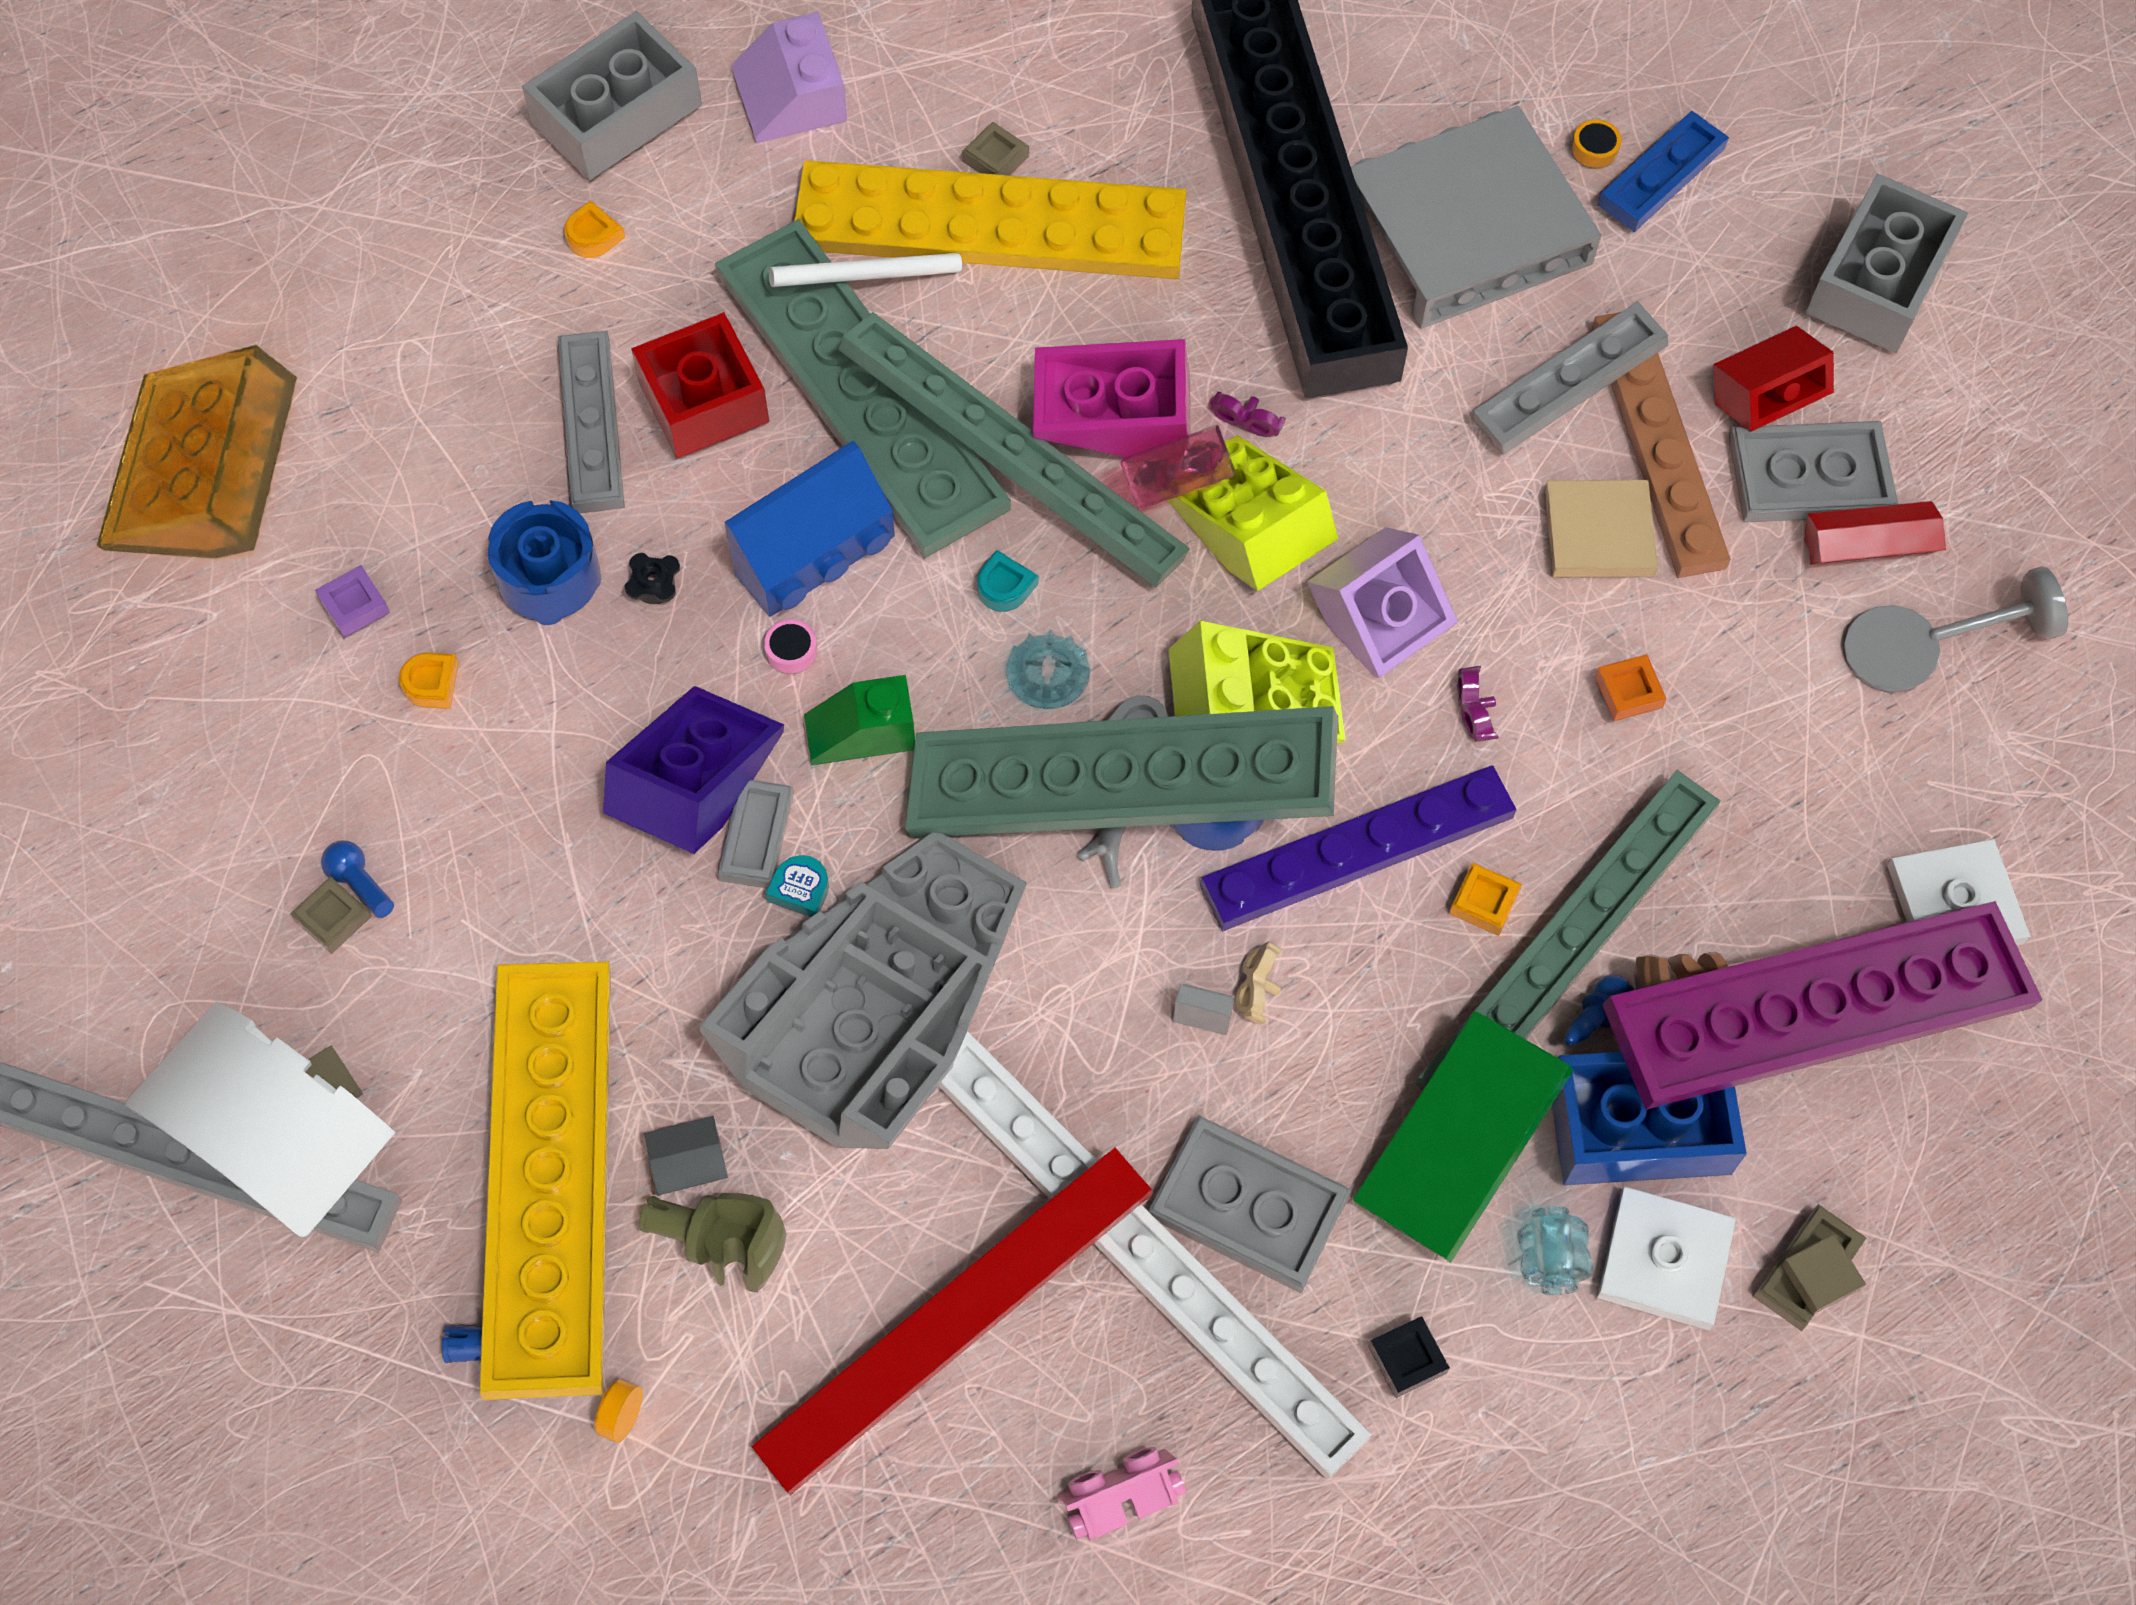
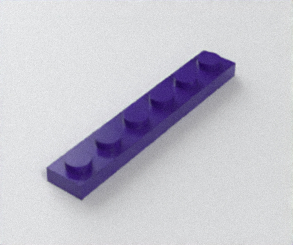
(1357, 848)

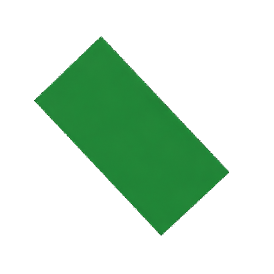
(1463, 1135)

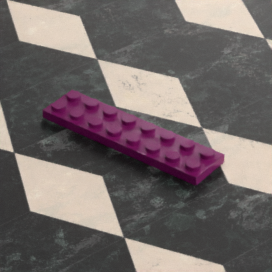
(1819, 1004)

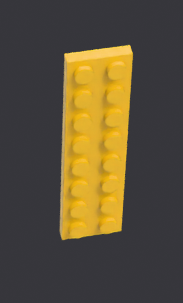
(993, 218)
(547, 1183)

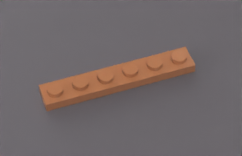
(1669, 467)

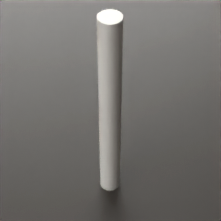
(864, 269)

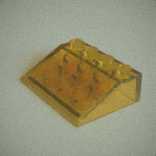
(200, 457)

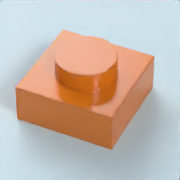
(1630, 687)

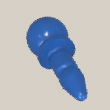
(1593, 1011)

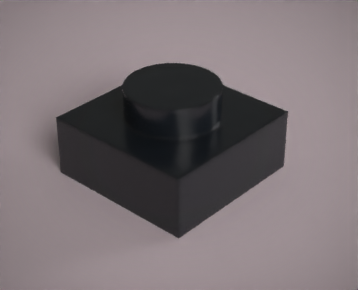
(1408, 1357)

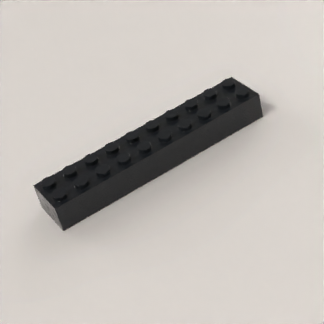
(1301, 195)

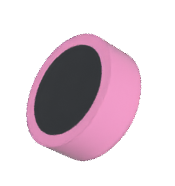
(790, 646)

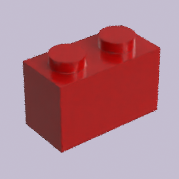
(1773, 378)

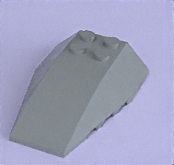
(872, 997)

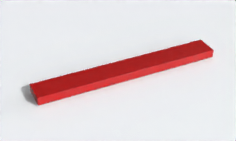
(951, 1321)

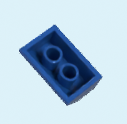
(810, 530)

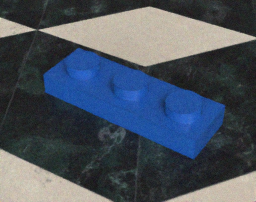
(1663, 171)

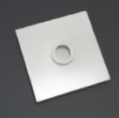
(1956, 880)
(1667, 1258)

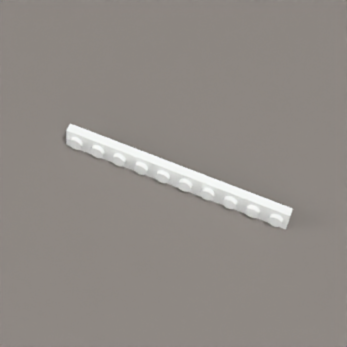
(1161, 1268)

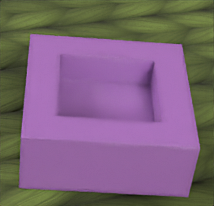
(352, 601)

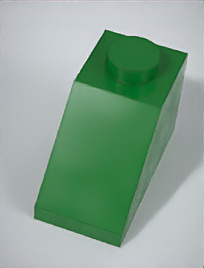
(862, 722)

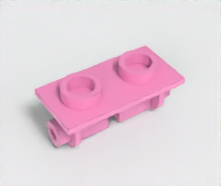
(1100, 1496)

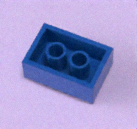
(1612, 1138)

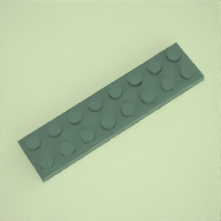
(925, 472)
(1125, 773)

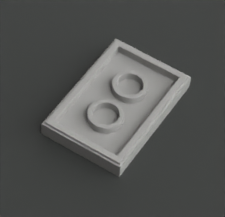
(1810, 469)
(1249, 1203)

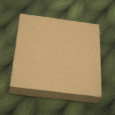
(1600, 528)

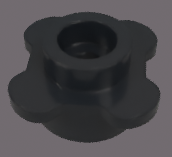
(652, 591)

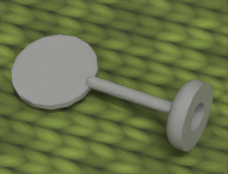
(1899, 648)

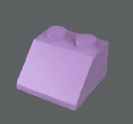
(790, 80)
(1383, 599)

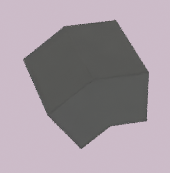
(685, 1155)

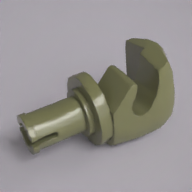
(723, 1232)

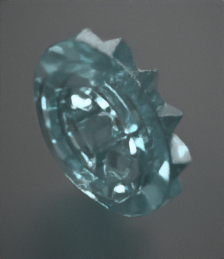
(1027, 679)

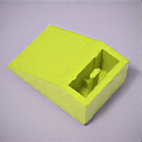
(1260, 517)
(1247, 670)

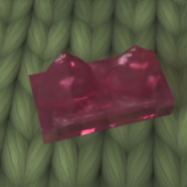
(1178, 467)

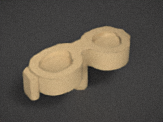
(1251, 993)

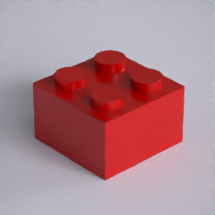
(700, 385)

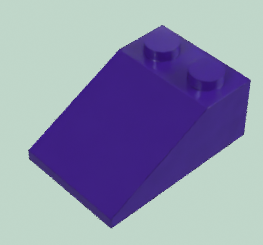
(688, 768)

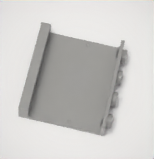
(1476, 214)

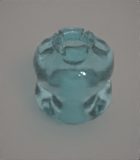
(1555, 1250)

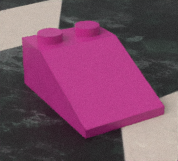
(1112, 395)

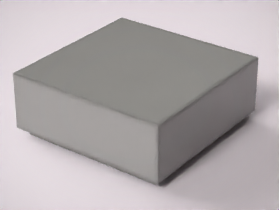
(1203, 1009)

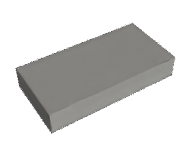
(756, 834)

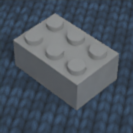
(612, 95)
(1886, 263)

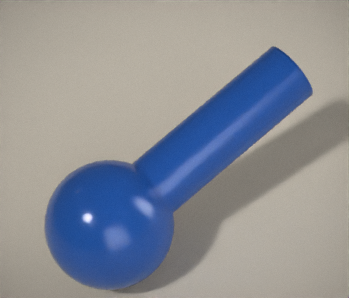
(346, 864)

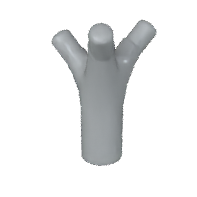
(1107, 844)

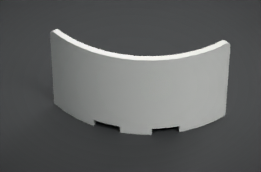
(261, 1117)

